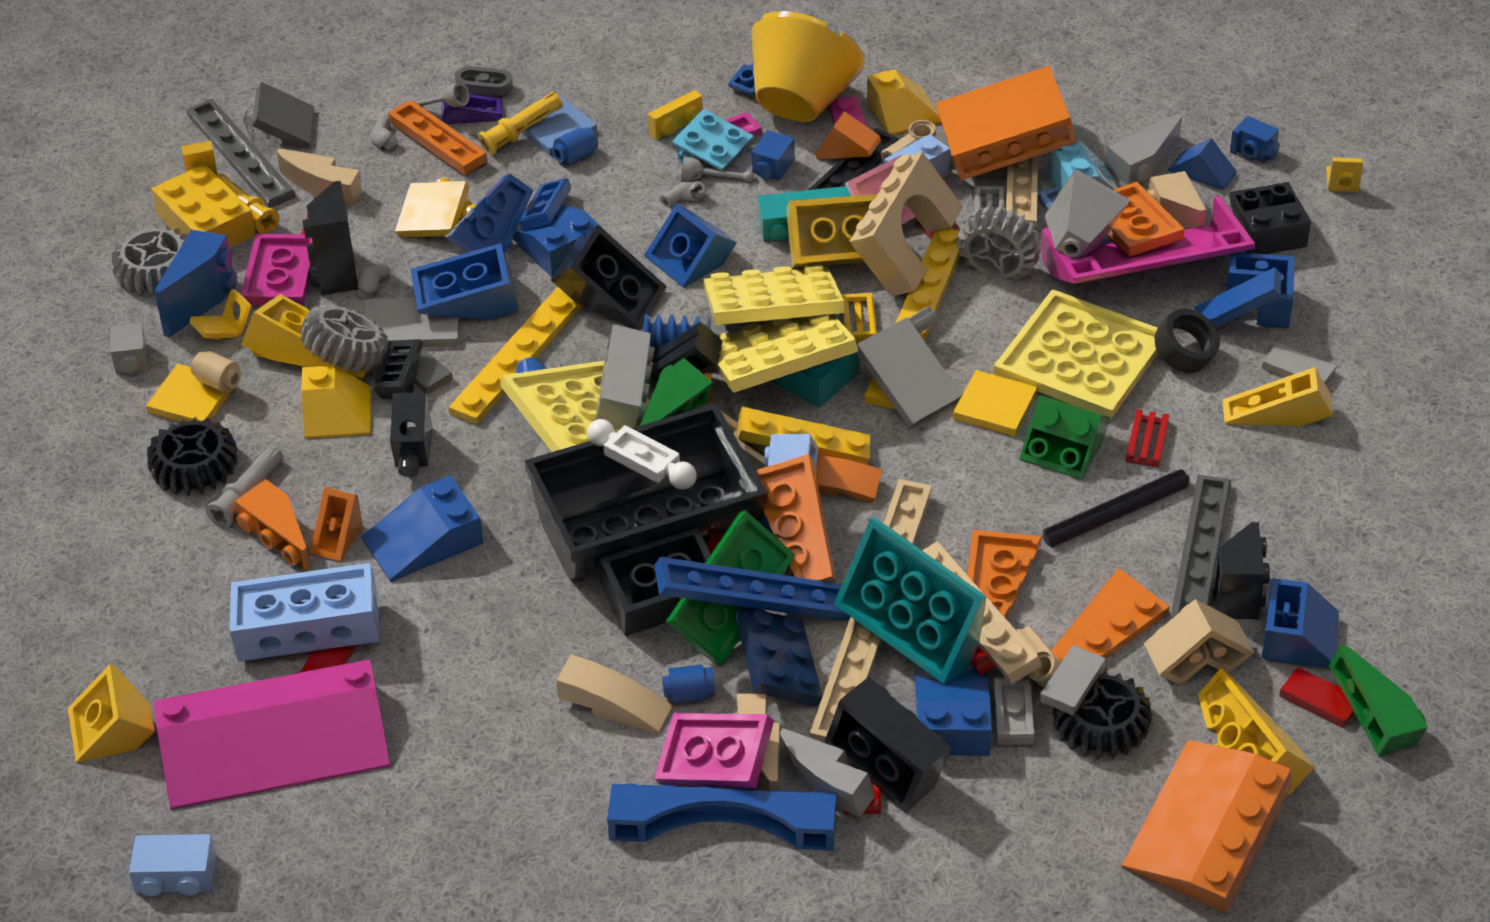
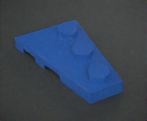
(493, 217)

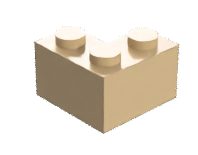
(1197, 638)

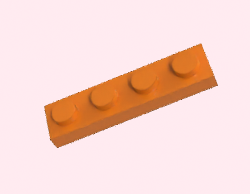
(437, 137)

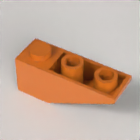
(271, 517)

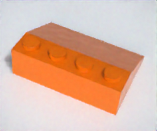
(1209, 822)

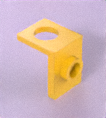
(1344, 174)
(226, 325)

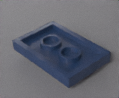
(778, 656)

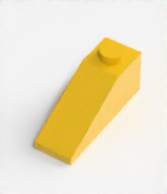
(1285, 402)

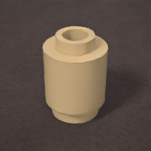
(216, 371)

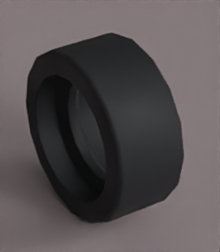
(1199, 327)

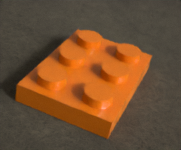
(1143, 223)

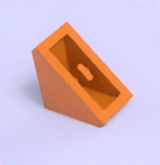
(848, 140)
(336, 524)

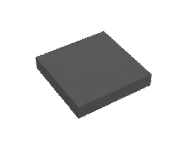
(283, 116)

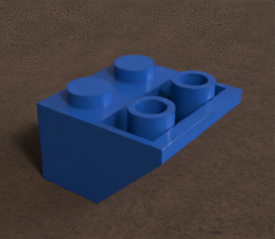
(1299, 625)

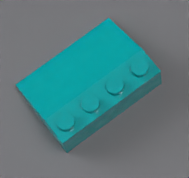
(913, 602)

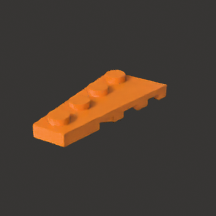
(798, 516)

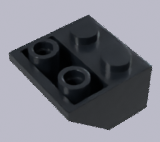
(1272, 218)
(1241, 574)

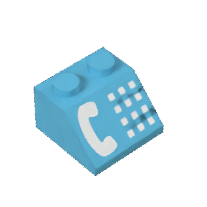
(1077, 156)

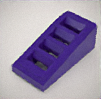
(471, 113)

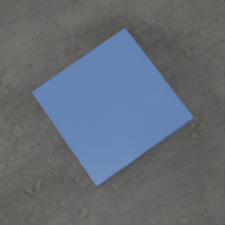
(556, 125)

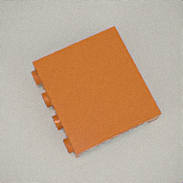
(1006, 122)

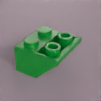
(1063, 437)

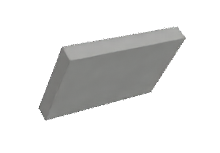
(403, 322)
(908, 372)

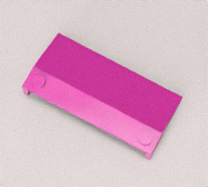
(1221, 237)
(270, 734)

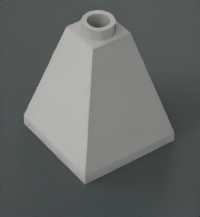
(1083, 215)

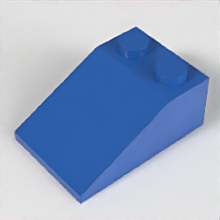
(552, 242)
(195, 280)
(466, 285)
(424, 530)
(956, 710)

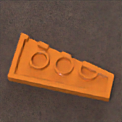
(1001, 564)
(1113, 617)

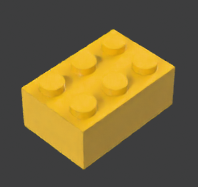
(205, 204)
(823, 229)

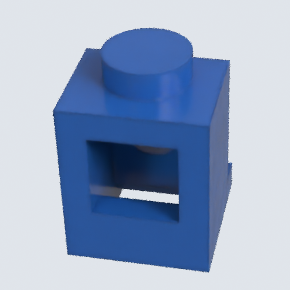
(1255, 139)

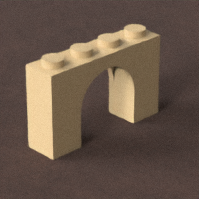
(880, 233)

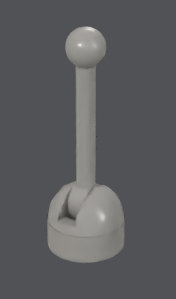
(454, 95)
(693, 170)

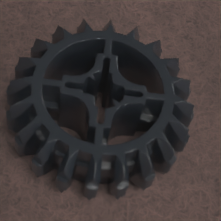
(192, 459)
(1100, 717)

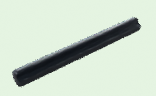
(1115, 508)

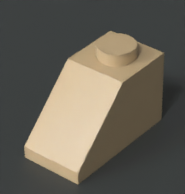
(1178, 198)

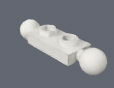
(642, 454)

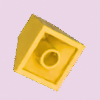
(899, 101)
(334, 403)
(109, 717)

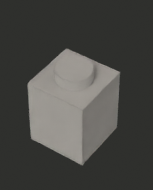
(128, 348)

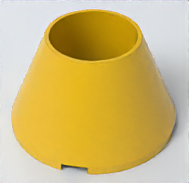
(801, 64)

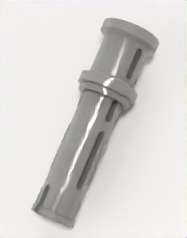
(224, 508)

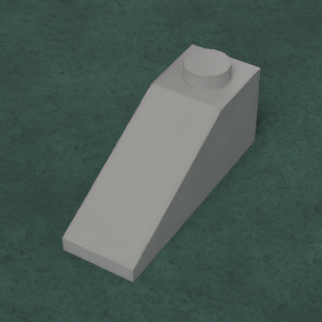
(1142, 153)

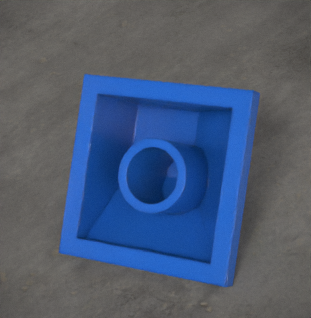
(689, 246)

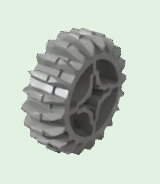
(1003, 236)
(145, 257)
(344, 338)

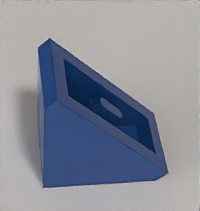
(1205, 164)

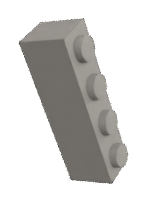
(625, 377)

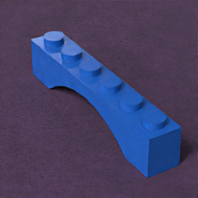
(649, 810)

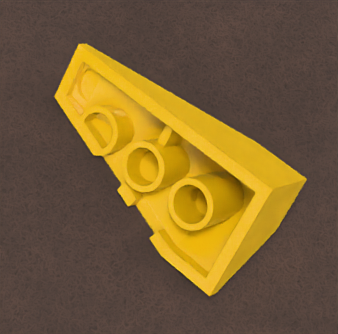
(276, 335)
(1247, 727)

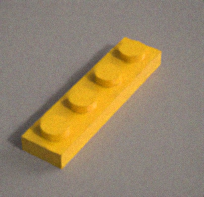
(758, 426)

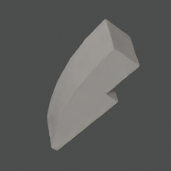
(828, 771)

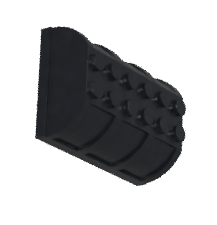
(603, 507)

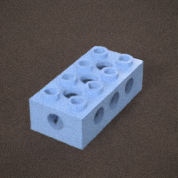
(304, 612)

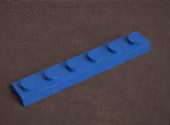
(748, 588)

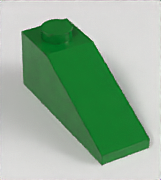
(677, 392)
(1378, 703)

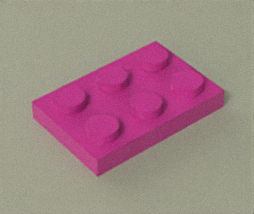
(277, 267)
(714, 750)

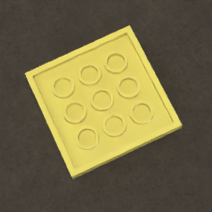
(772, 294)
(781, 348)
(1080, 353)
(558, 401)

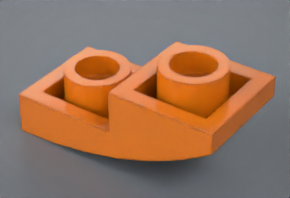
(847, 477)

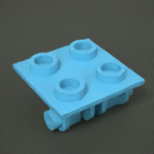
(711, 140)

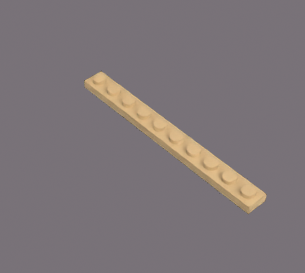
(859, 644)

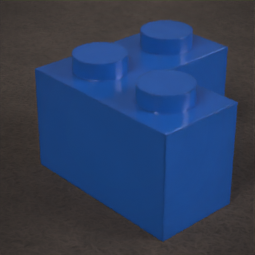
(1249, 265)

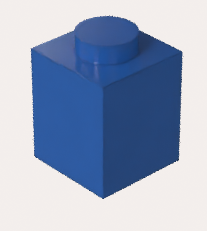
(773, 155)

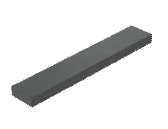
(240, 153)
(1202, 542)

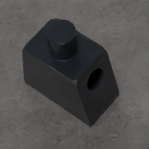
(410, 444)

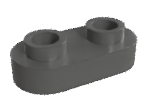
(485, 80)

